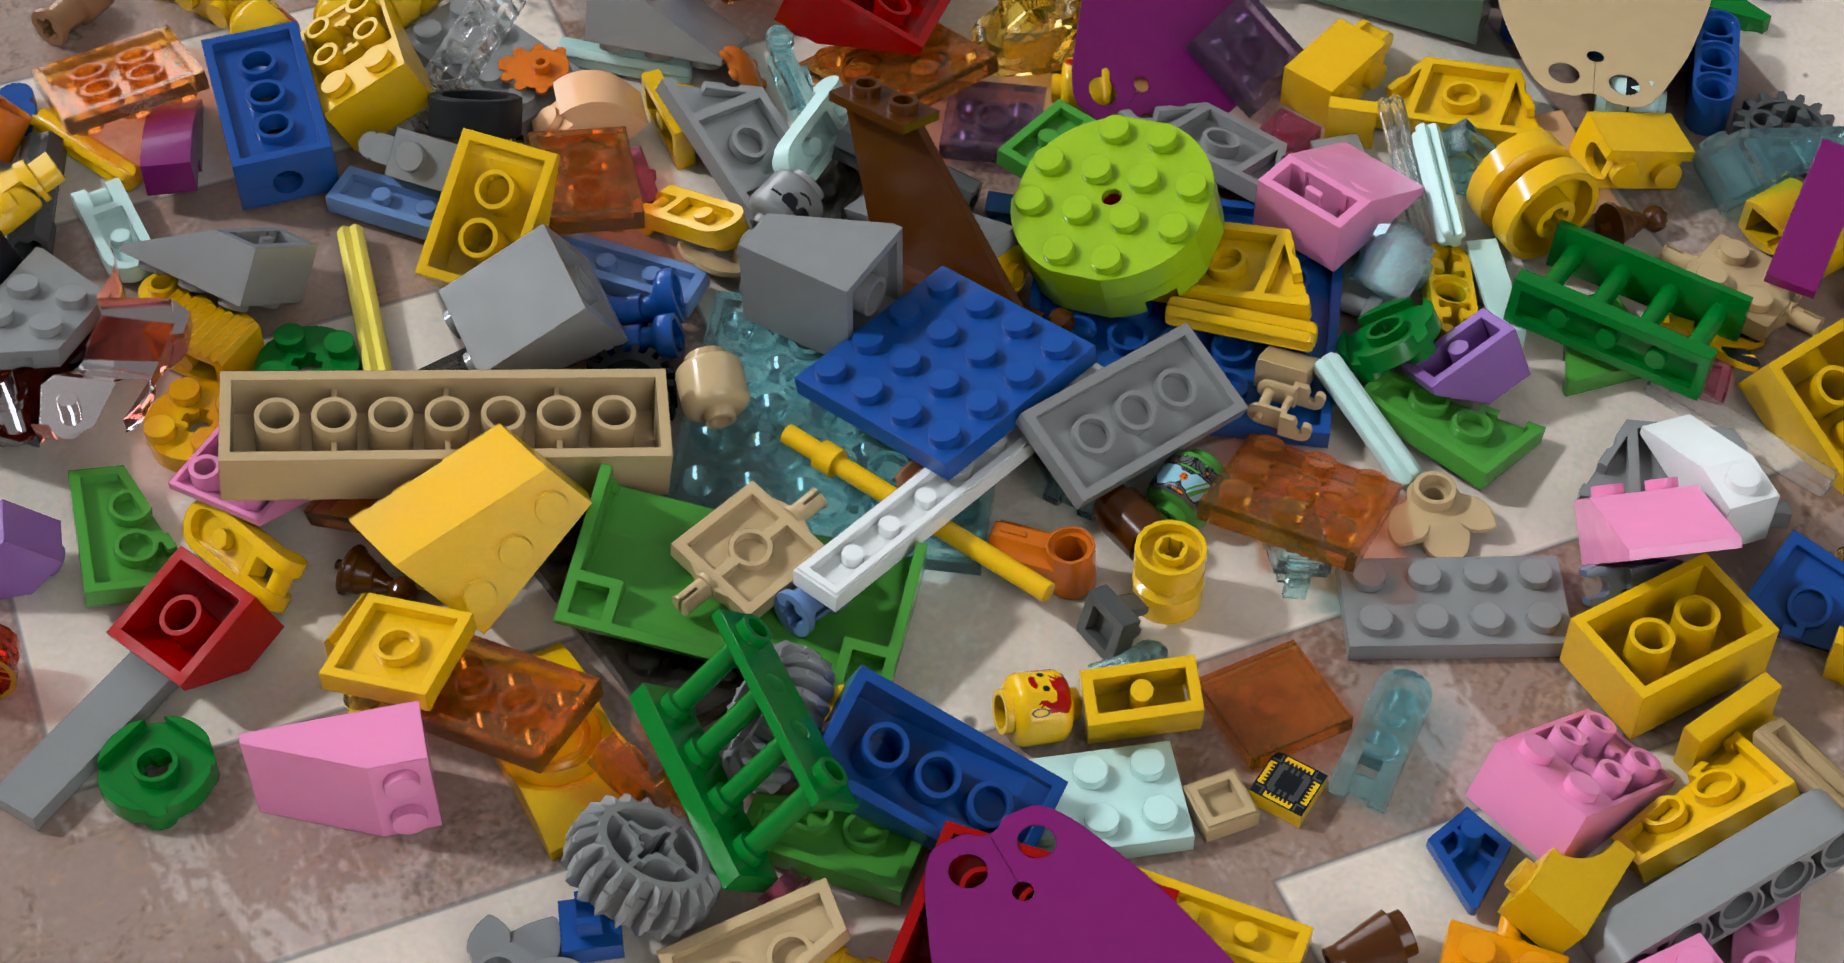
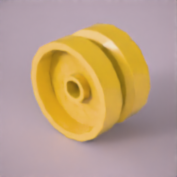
(1528, 189)

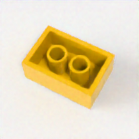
(1668, 645)

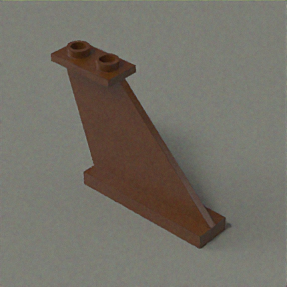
(913, 188)

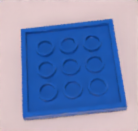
(945, 371)

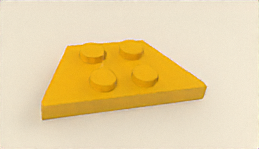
(1454, 90)
(1254, 271)

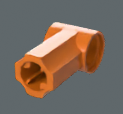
(1060, 556)

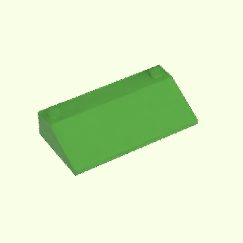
(627, 578)

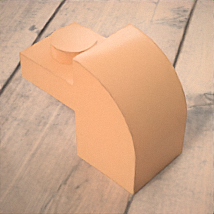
(592, 101)

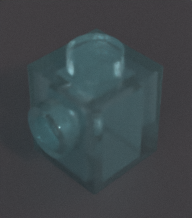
(1394, 261)

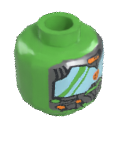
(1182, 483)

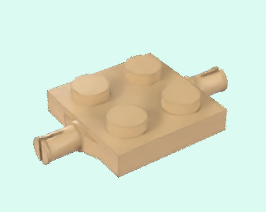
(1744, 270)
(746, 550)

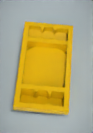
(568, 782)

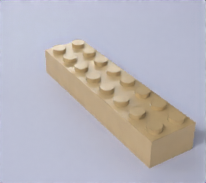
(380, 428)

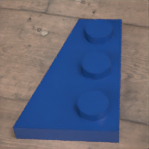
(1802, 592)

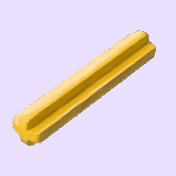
(90, 152)
(1242, 323)

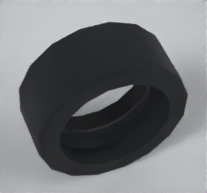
(477, 110)

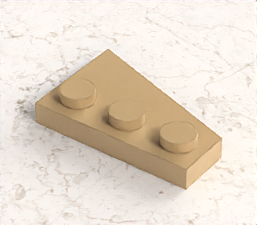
(789, 929)

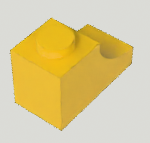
(1562, 895)

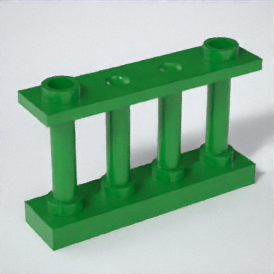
(1616, 335)
(693, 757)

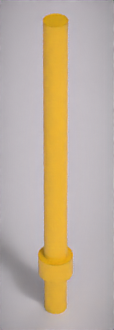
(833, 461)

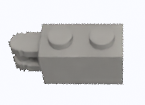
(410, 156)

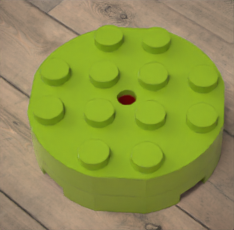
(1117, 215)

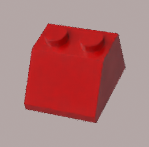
(195, 624)

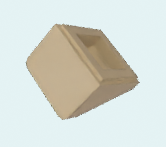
(1284, 366)

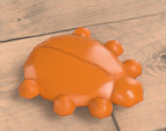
(742, 67)
(534, 68)

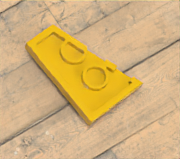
(1708, 810)

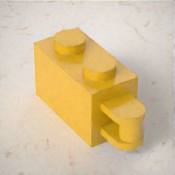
(1338, 64)

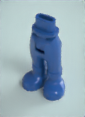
(662, 308)

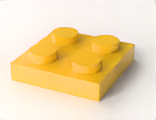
(398, 651)

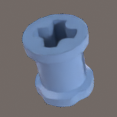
(799, 611)

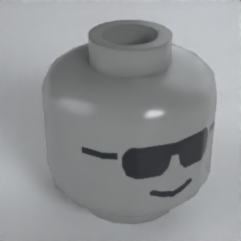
(787, 194)

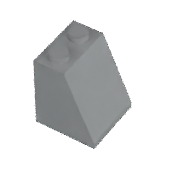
(819, 276)
(531, 307)

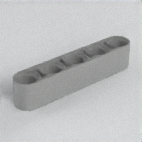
(1726, 883)

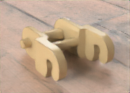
(1288, 396)

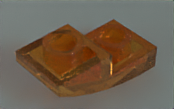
(626, 772)

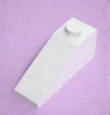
(1721, 470)

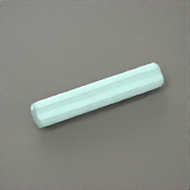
(628, 64)
(1439, 185)
(1367, 419)

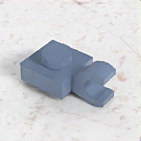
(1624, 576)

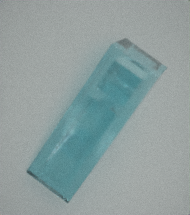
(1756, 159)

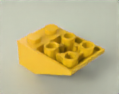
(365, 69)

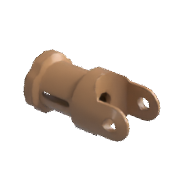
(64, 16)

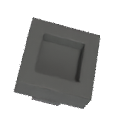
(1110, 620)

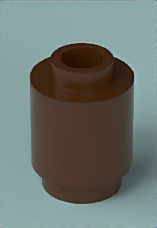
(1124, 515)

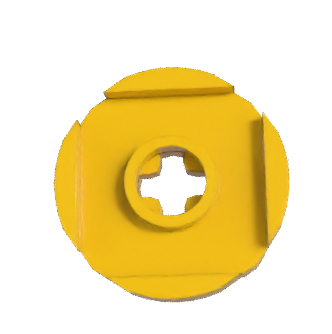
(172, 416)

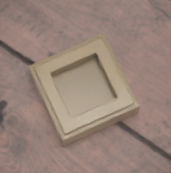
(1220, 805)

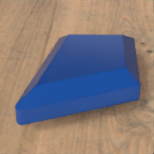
(1469, 856)

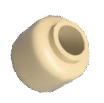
(712, 387)

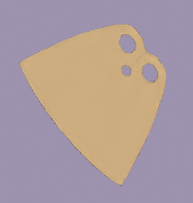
(1634, 36)

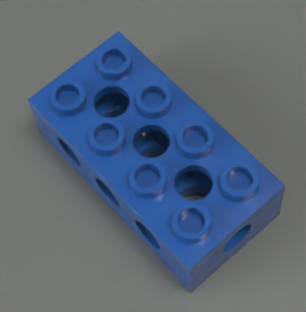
(280, 164)

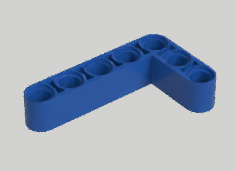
(1710, 72)

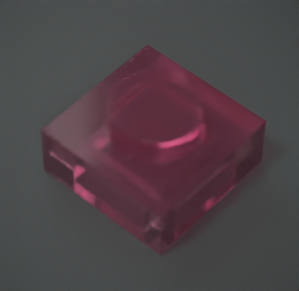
(1292, 130)

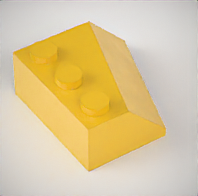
(476, 523)

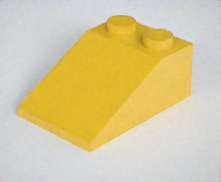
(487, 202)
(1804, 397)

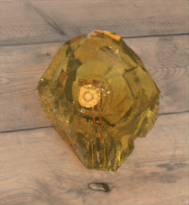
(1026, 37)

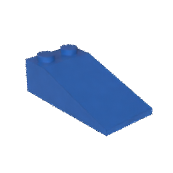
(924, 767)

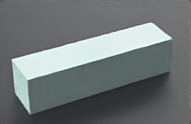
(1491, 278)

